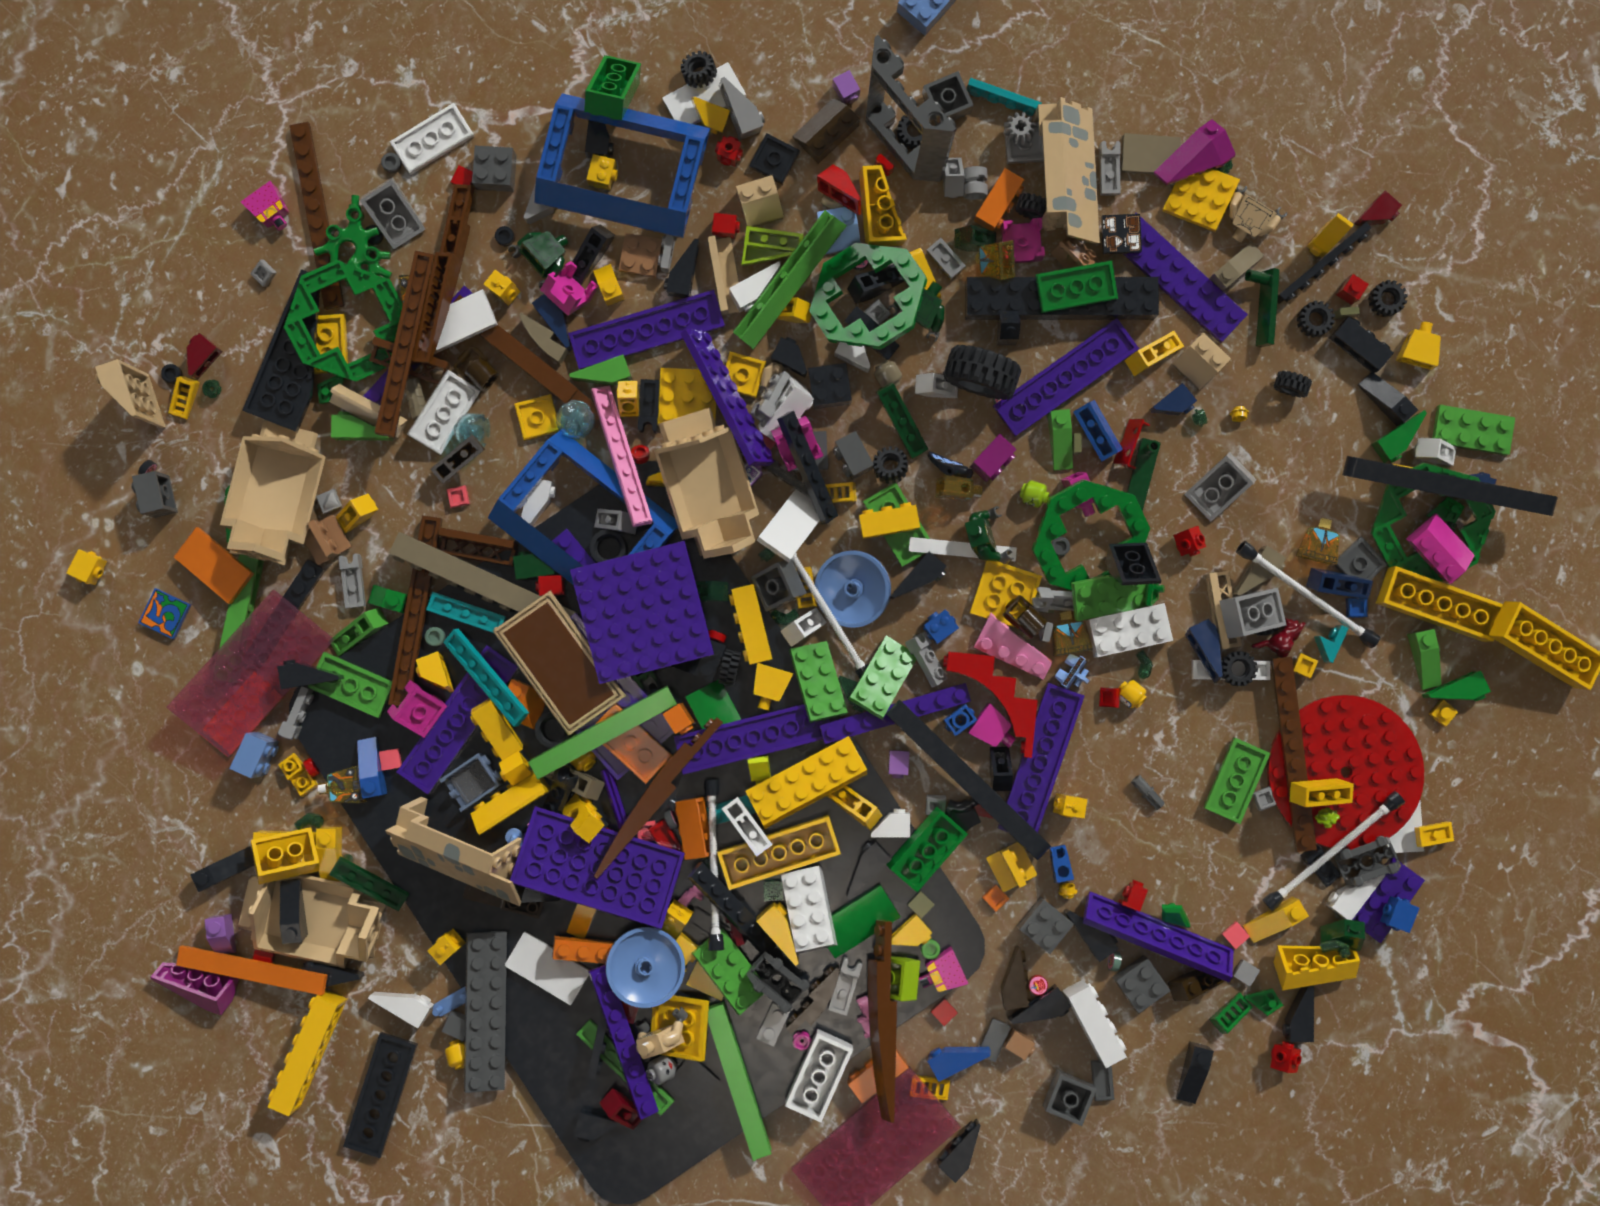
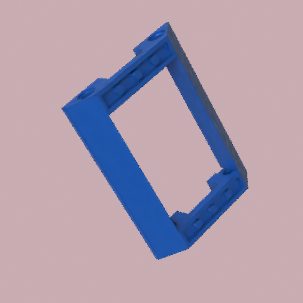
(613, 208)
(547, 459)

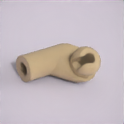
(830, 203)
(769, 371)

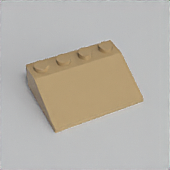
(131, 390)

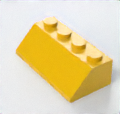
(508, 803)

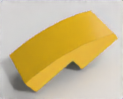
(296, 772)

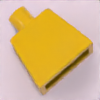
(1421, 348)
(770, 684)

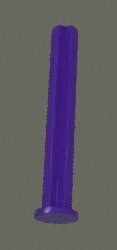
(614, 797)

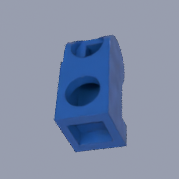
(1060, 864)

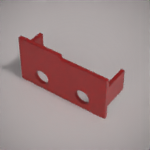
(1129, 442)

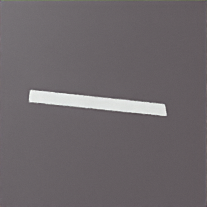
(950, 547)

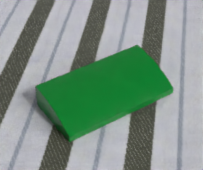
(712, 702)
(926, 849)
(858, 918)

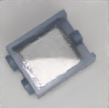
(472, 781)

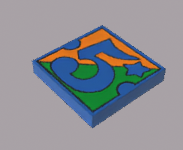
(164, 613)

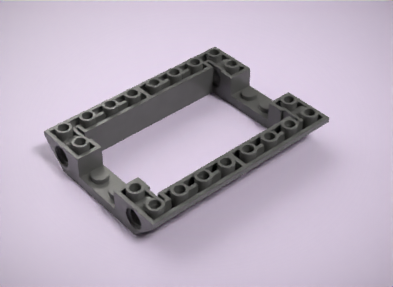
(928, 159)

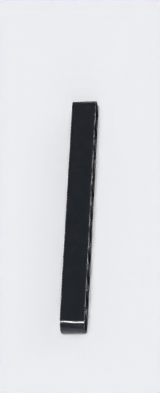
(1450, 485)
(968, 780)

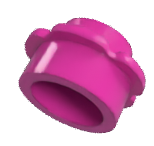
(801, 1045)

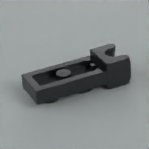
(649, 404)
(560, 790)

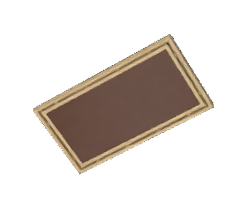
(557, 662)

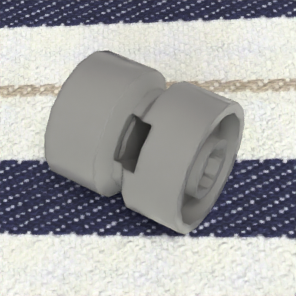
(975, 183)

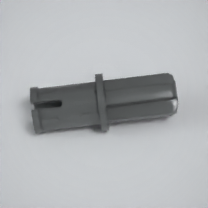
(1147, 792)

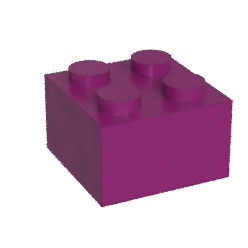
(998, 453)

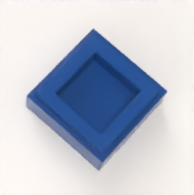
(1356, 607)

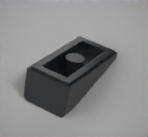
(1327, 873)

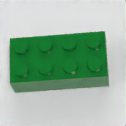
(612, 87)

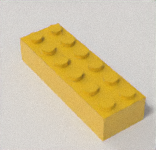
(1438, 603)
(1546, 645)
(806, 782)
(789, 850)
(306, 1053)

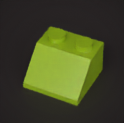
(904, 978)

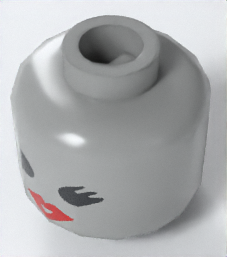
(661, 1069)

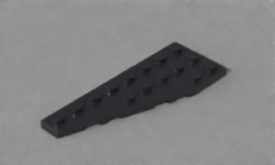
(284, 383)

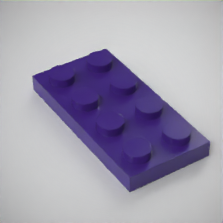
(1401, 885)

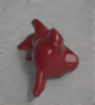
(1283, 641)

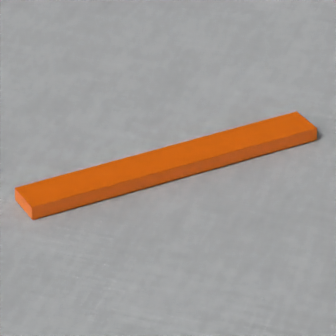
(252, 970)

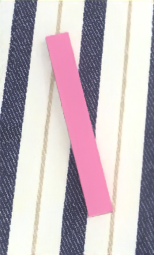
(621, 456)

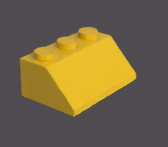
(285, 855)

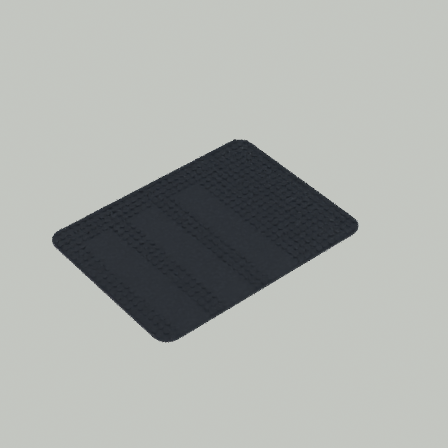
(539, 1026)

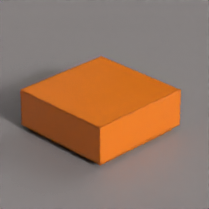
(995, 898)

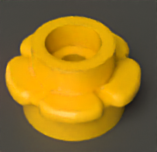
(1239, 414)
(1067, 890)

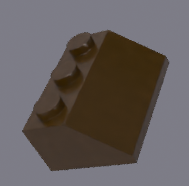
(827, 129)

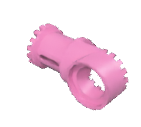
(689, 894)
(864, 1019)

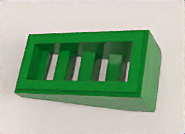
(1220, 1014)

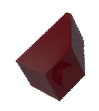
(1380, 211)
(200, 355)
(620, 1109)

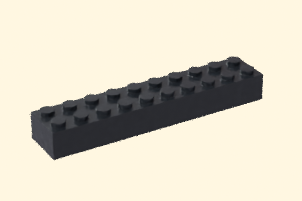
(987, 296)

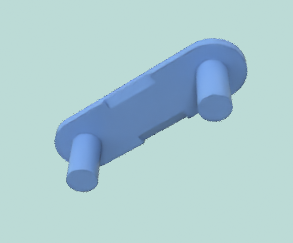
(449, 1003)

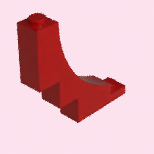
(1020, 710)

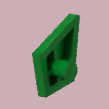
(324, 388)
(1448, 510)
(1152, 593)
(1175, 914)
(1265, 1001)

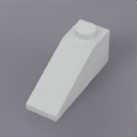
(749, 290)
(538, 501)
(747, 826)
(1350, 899)
(408, 1007)

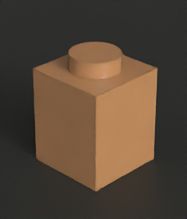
(1019, 1044)

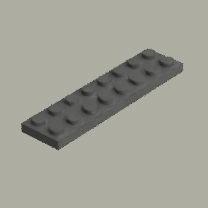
(485, 1011)

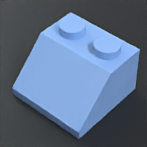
(850, 234)

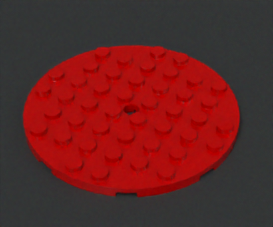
(1375, 748)

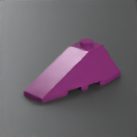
(1201, 151)
(205, 989)

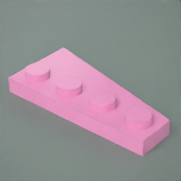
(1006, 645)

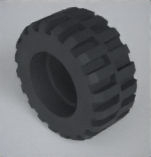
(982, 372)

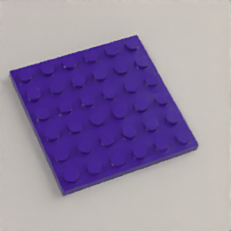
(641, 612)

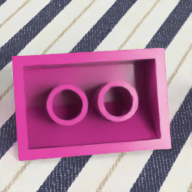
(1441, 549)

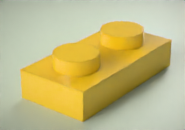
(1434, 834)

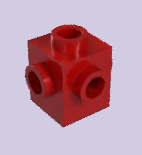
(733, 155)
(1190, 541)
(1285, 1057)

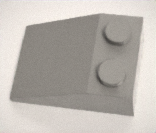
(742, 111)
(392, 213)
(1220, 486)
(1252, 613)

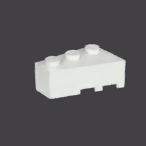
(793, 397)

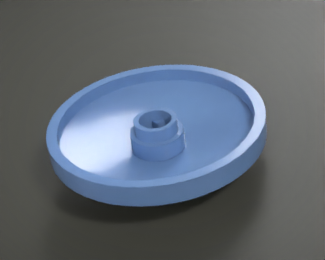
(854, 588)
(645, 967)

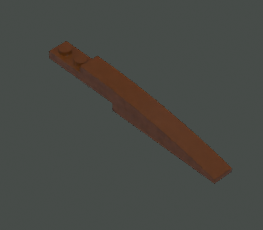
(444, 274)
(535, 367)
(656, 794)
(883, 1020)

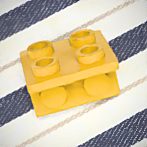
(1011, 866)

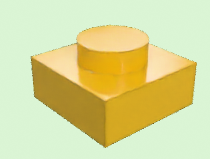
(1305, 665)
(1443, 712)

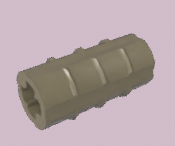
(414, 397)

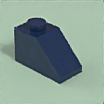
(1176, 402)

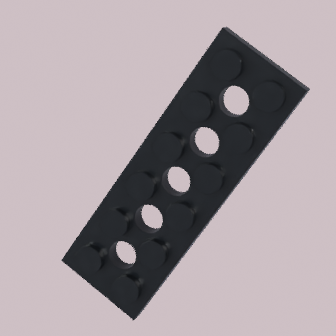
(367, 1099)

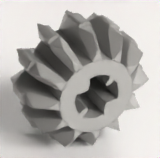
(1022, 122)

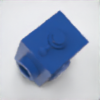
(940, 626)
(967, 718)
(1399, 914)

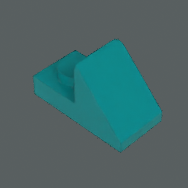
(1330, 648)

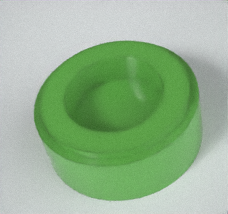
(930, 949)

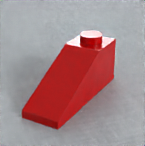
(839, 187)

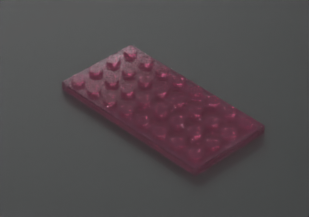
(242, 677)
(871, 1154)

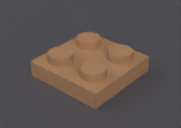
(640, 255)

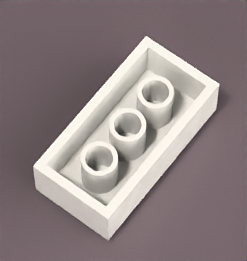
(1129, 630)
(808, 909)
(1094, 1023)
(819, 1075)

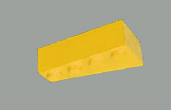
(878, 209)
(1310, 966)

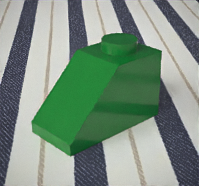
(388, 599)

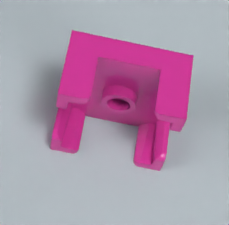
(1026, 240)
(566, 291)
(783, 446)
(417, 710)

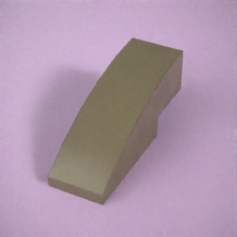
(544, 339)

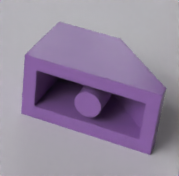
(220, 933)

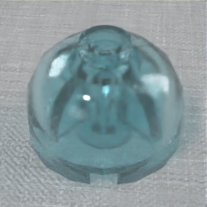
(575, 419)
(472, 424)

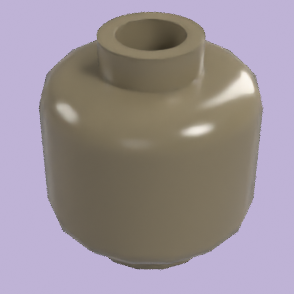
(887, 373)

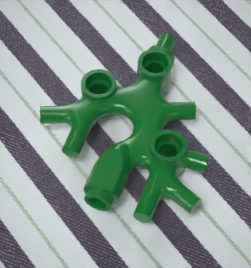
(359, 237)

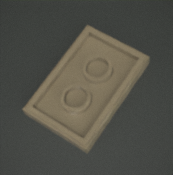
(1146, 152)

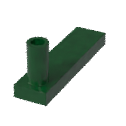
(1267, 304)
(902, 420)
(1144, 465)
(368, 883)

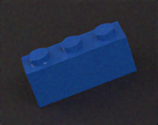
(1097, 430)

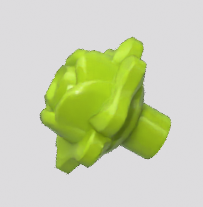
(1327, 817)

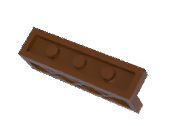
(436, 363)
(477, 539)

